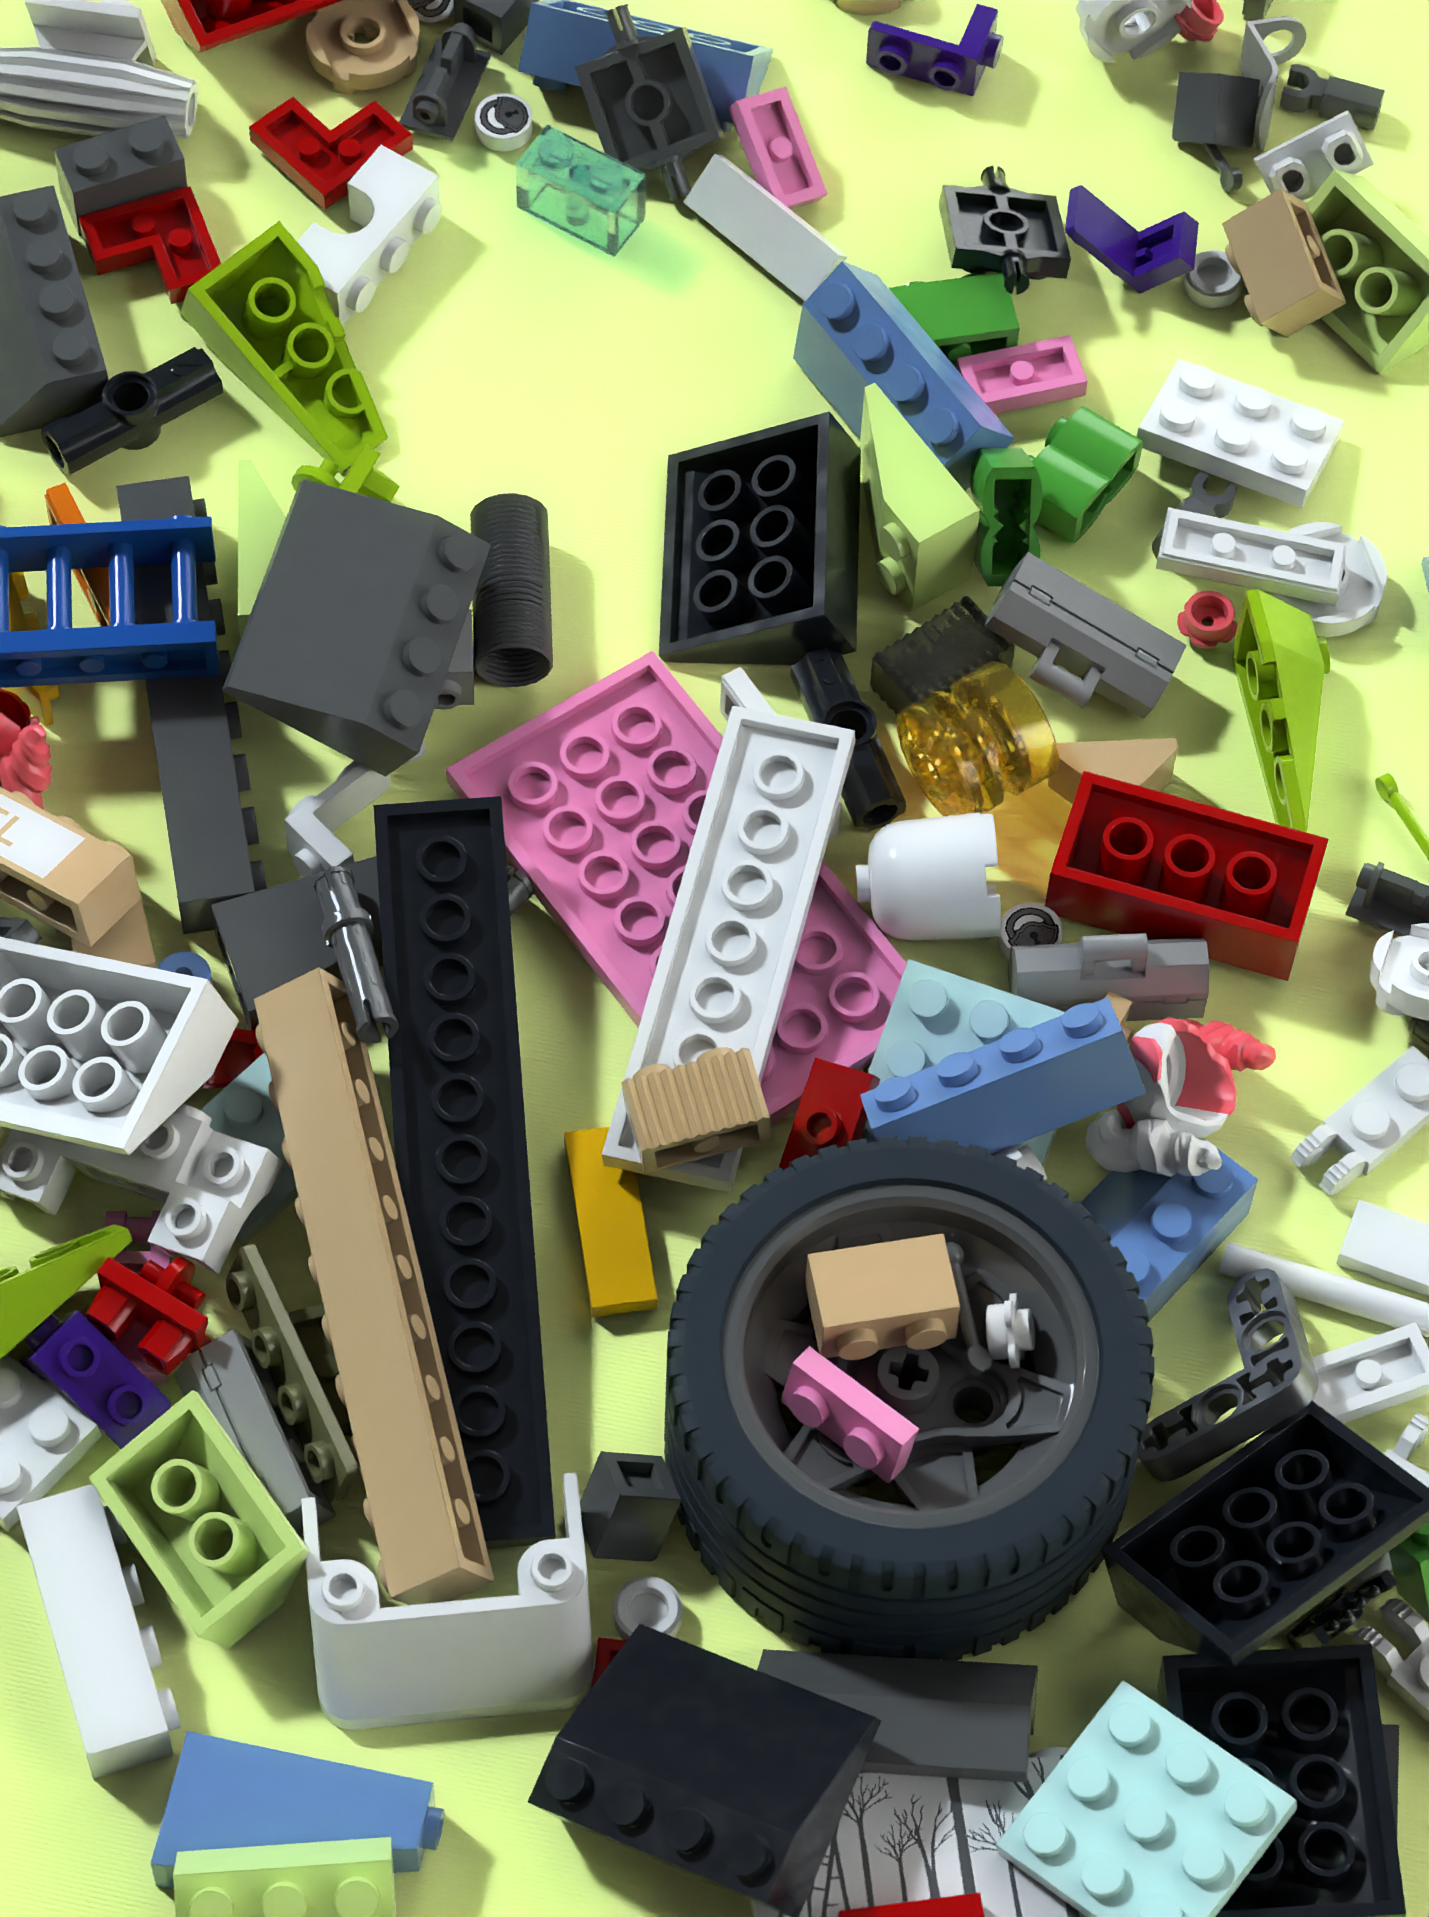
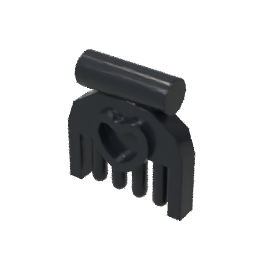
(1339, 1612)

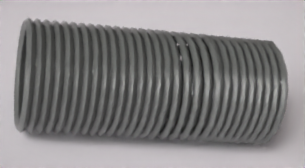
(513, 591)

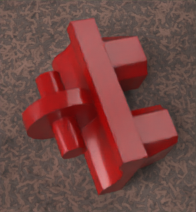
(157, 1299)

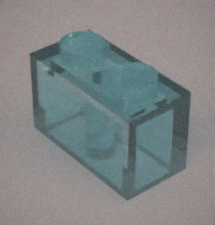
(581, 190)

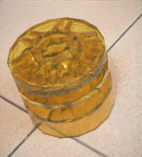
(978, 741)

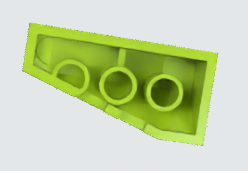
(279, 335)
(1281, 686)
(53, 1278)

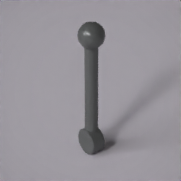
(1230, 178)
(976, 1358)

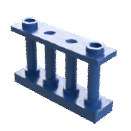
(122, 648)

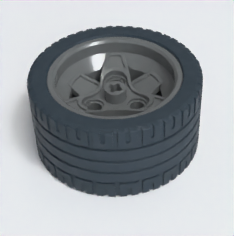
(958, 1558)

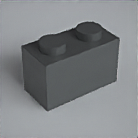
(119, 168)

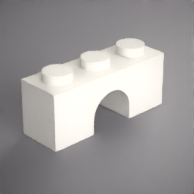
(395, 206)

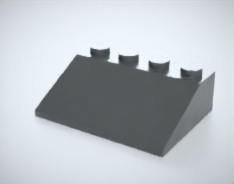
(357, 623)

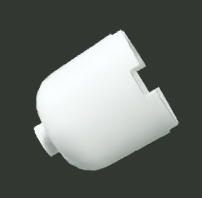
(932, 879)

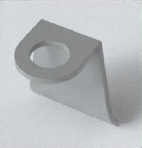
(1262, 64)

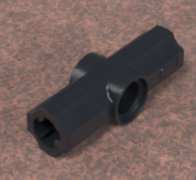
(111, 425)
(833, 700)

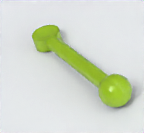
(1389, 791)

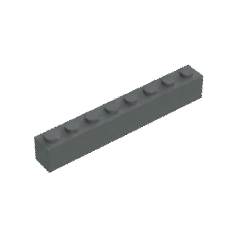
(194, 734)

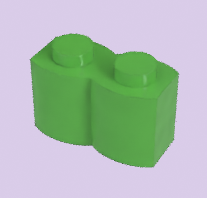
(1083, 470)
(1009, 502)

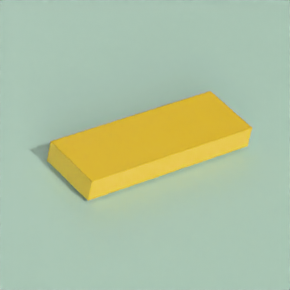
(609, 1228)

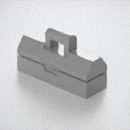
(1085, 635)
(1157, 975)
(248, 1410)

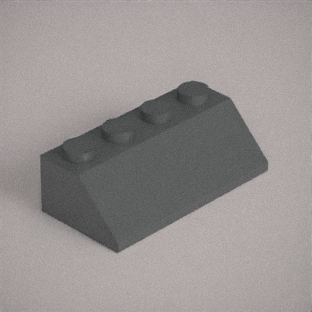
(46, 327)

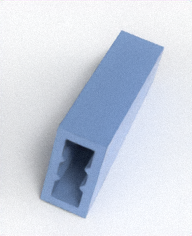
(266, 1796)

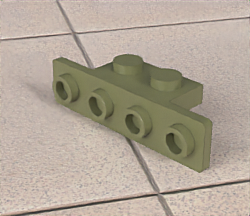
(301, 1368)

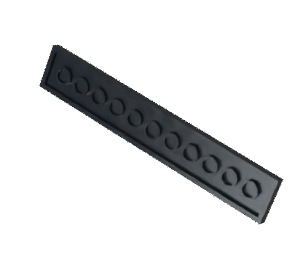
(466, 1141)

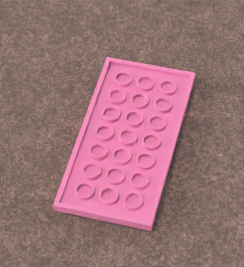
(602, 827)

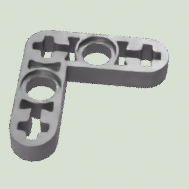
(1266, 1391)

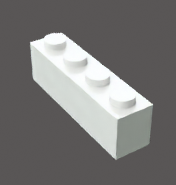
(96, 1630)

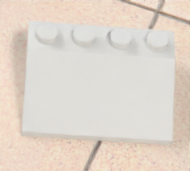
(101, 1044)

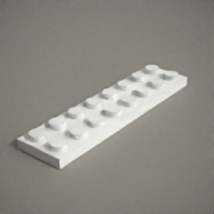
(738, 911)

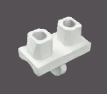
(1309, 158)

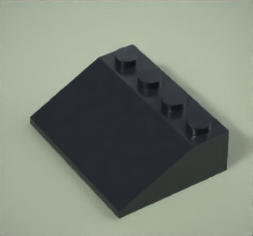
(762, 546)
(1264, 1537)
(1317, 1734)
(708, 1768)

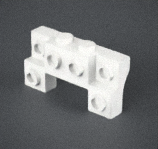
(197, 1173)

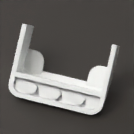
(452, 1655)

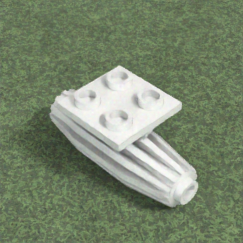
(91, 72)

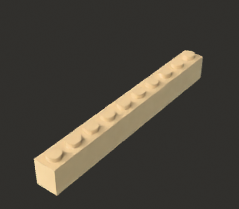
(372, 1294)

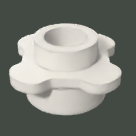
(1009, 1330)

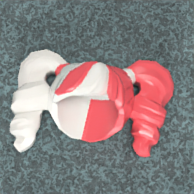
(1186, 1099)

